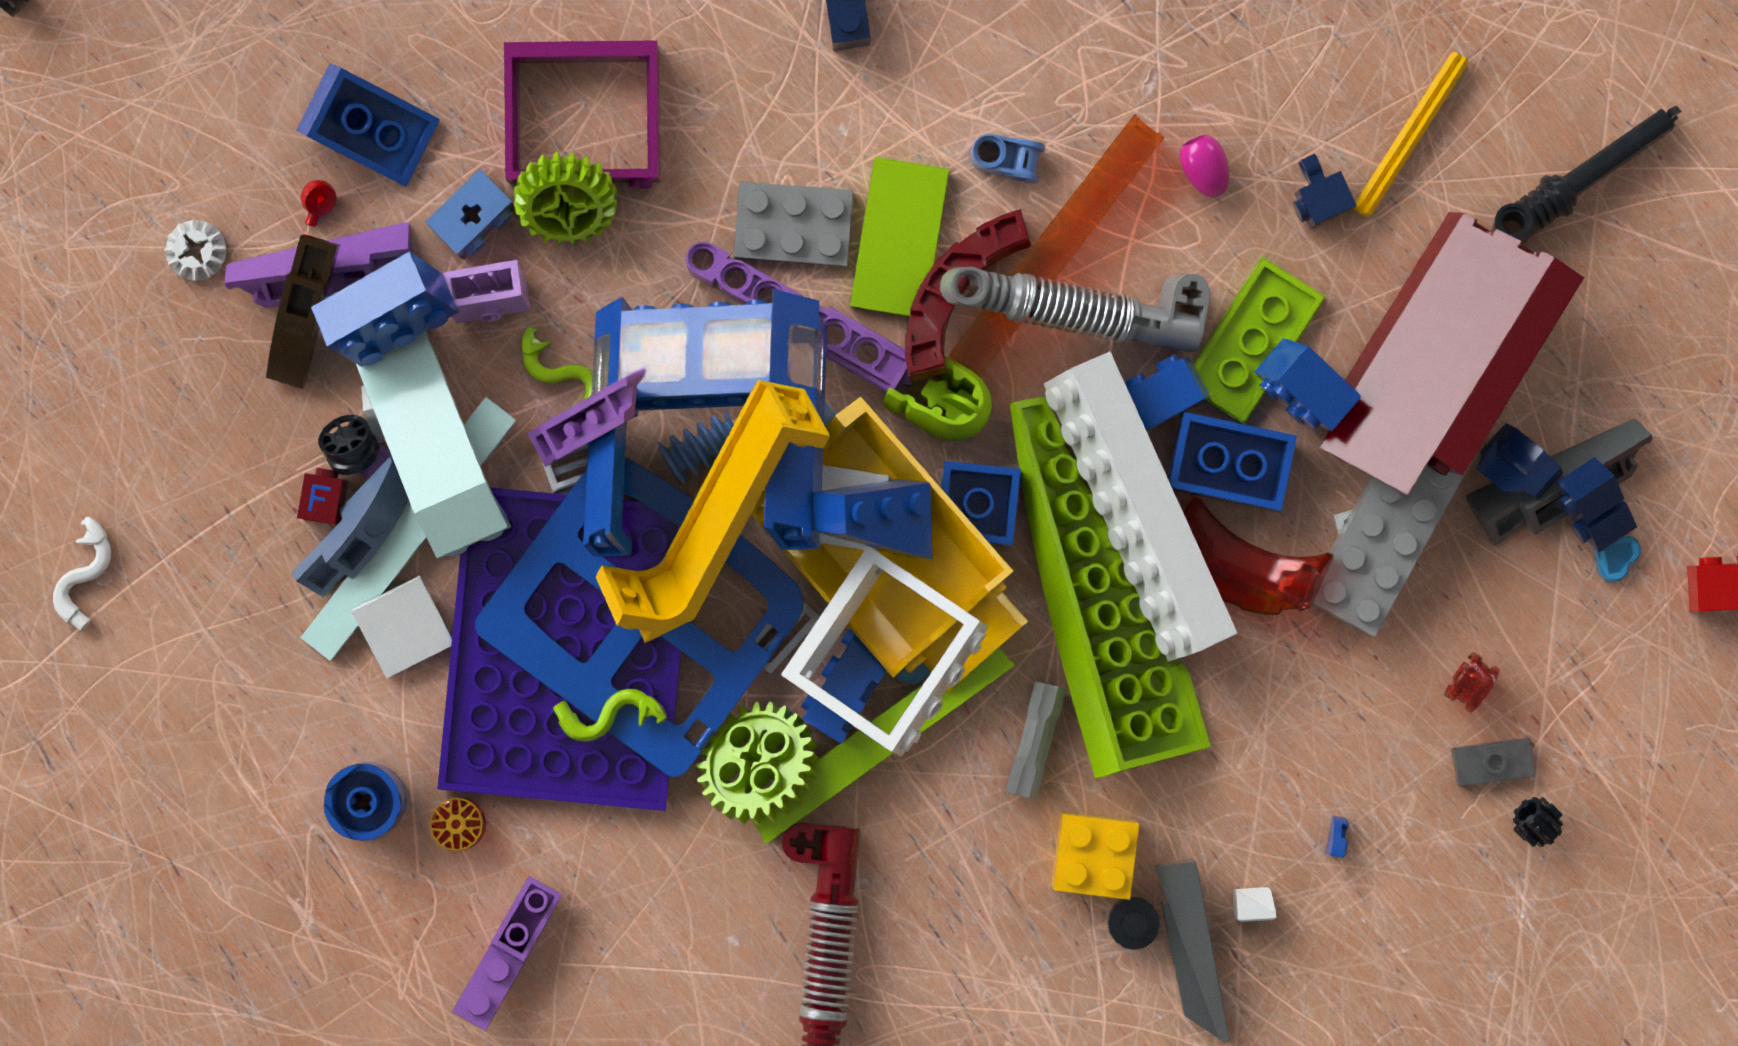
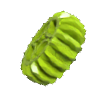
(565, 198)

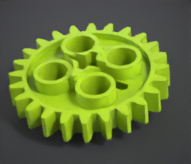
(758, 763)

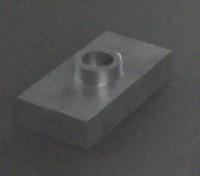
(1493, 762)

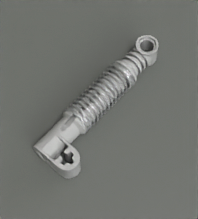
(1116, 316)

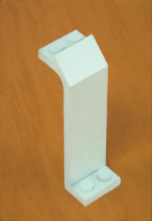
(432, 449)

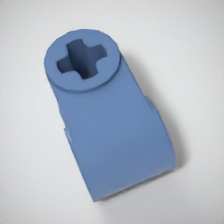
(1010, 157)

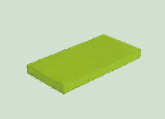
(898, 235)
(1262, 314)

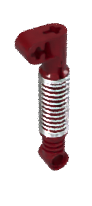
(831, 929)

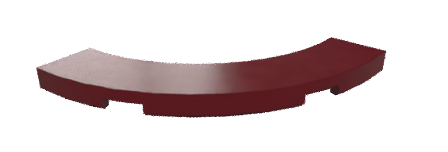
(932, 312)

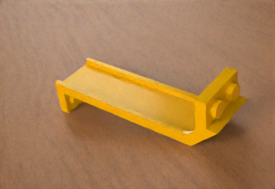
(679, 584)

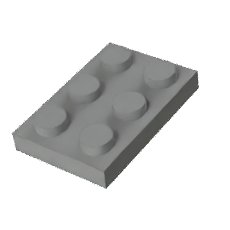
(793, 224)

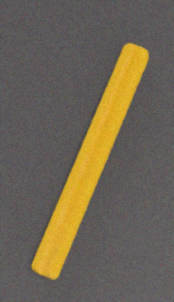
(1411, 134)

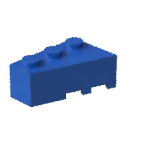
(879, 515)

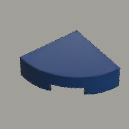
(1336, 841)

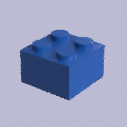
(1307, 385)
(985, 497)

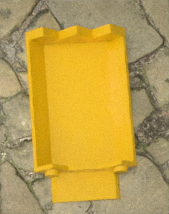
(894, 619)

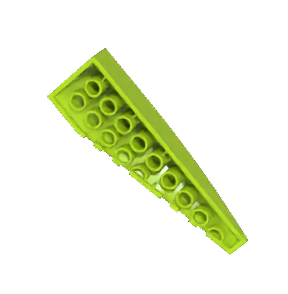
(1123, 688)

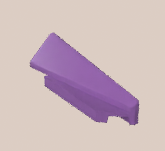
(356, 258)

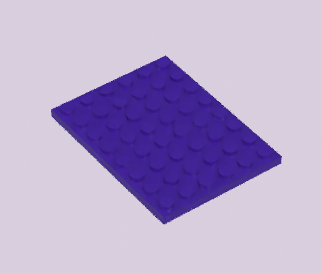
(502, 719)

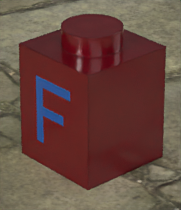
(322, 497)

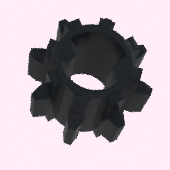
(1537, 821)

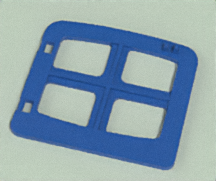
(589, 684)

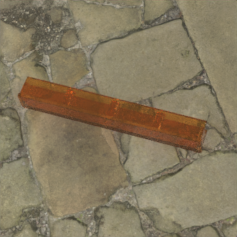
(1064, 236)

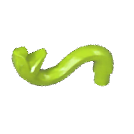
(532, 347)
(578, 731)

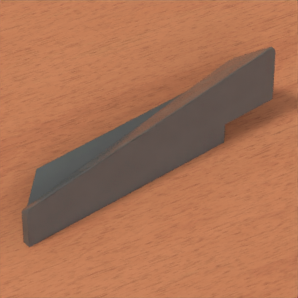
(1192, 946)

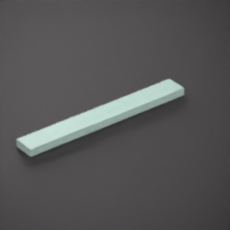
(335, 621)

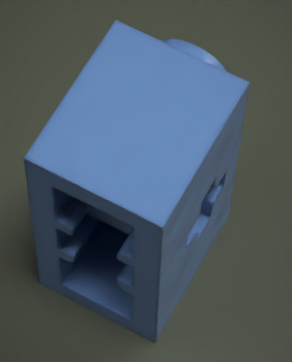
(451, 217)

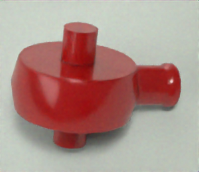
(317, 199)

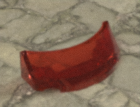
(1252, 576)

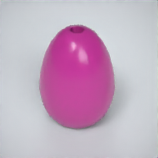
(1205, 165)

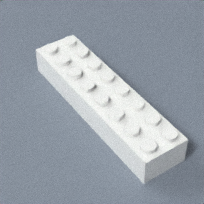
(1139, 507)

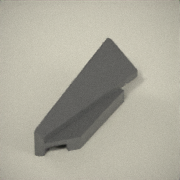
(1506, 512)

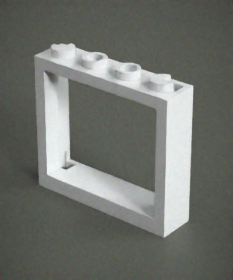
(834, 620)

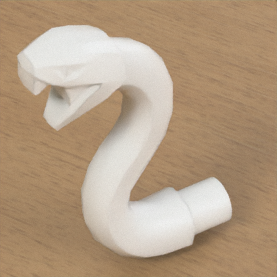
(62, 603)

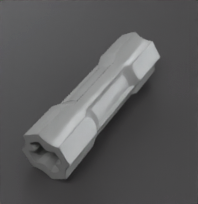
(1037, 735)

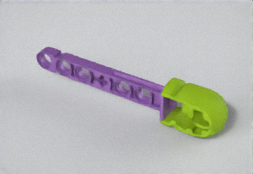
(966, 403)

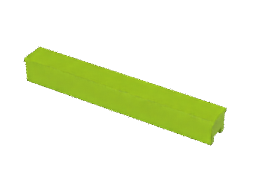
(861, 753)

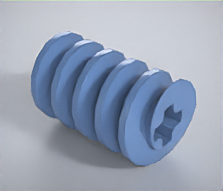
(696, 448)

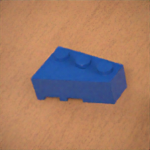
(848, 680)

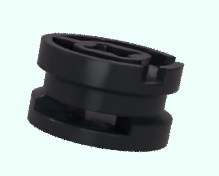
(349, 447)

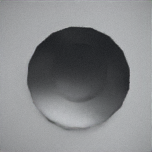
(1133, 923)

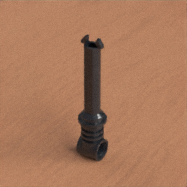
(1559, 193)

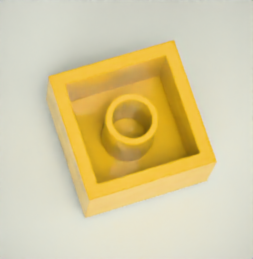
(1095, 855)

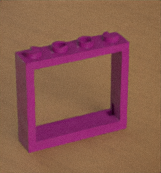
(583, 52)

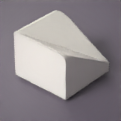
(1253, 904)

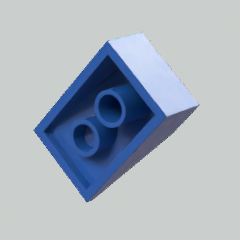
(368, 124)

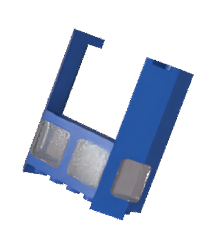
(707, 362)

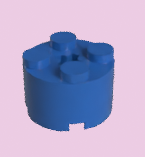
(343, 798)

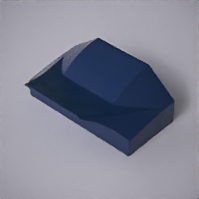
(1518, 463)

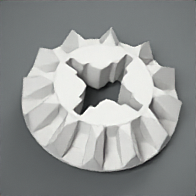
(212, 254)

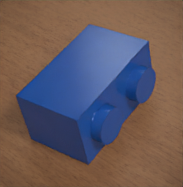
(1167, 391)

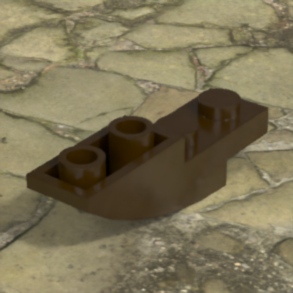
(295, 323)

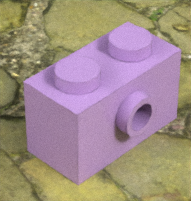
(488, 291)

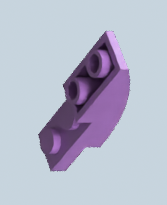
(507, 953)

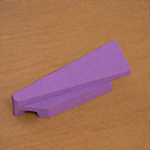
(587, 419)

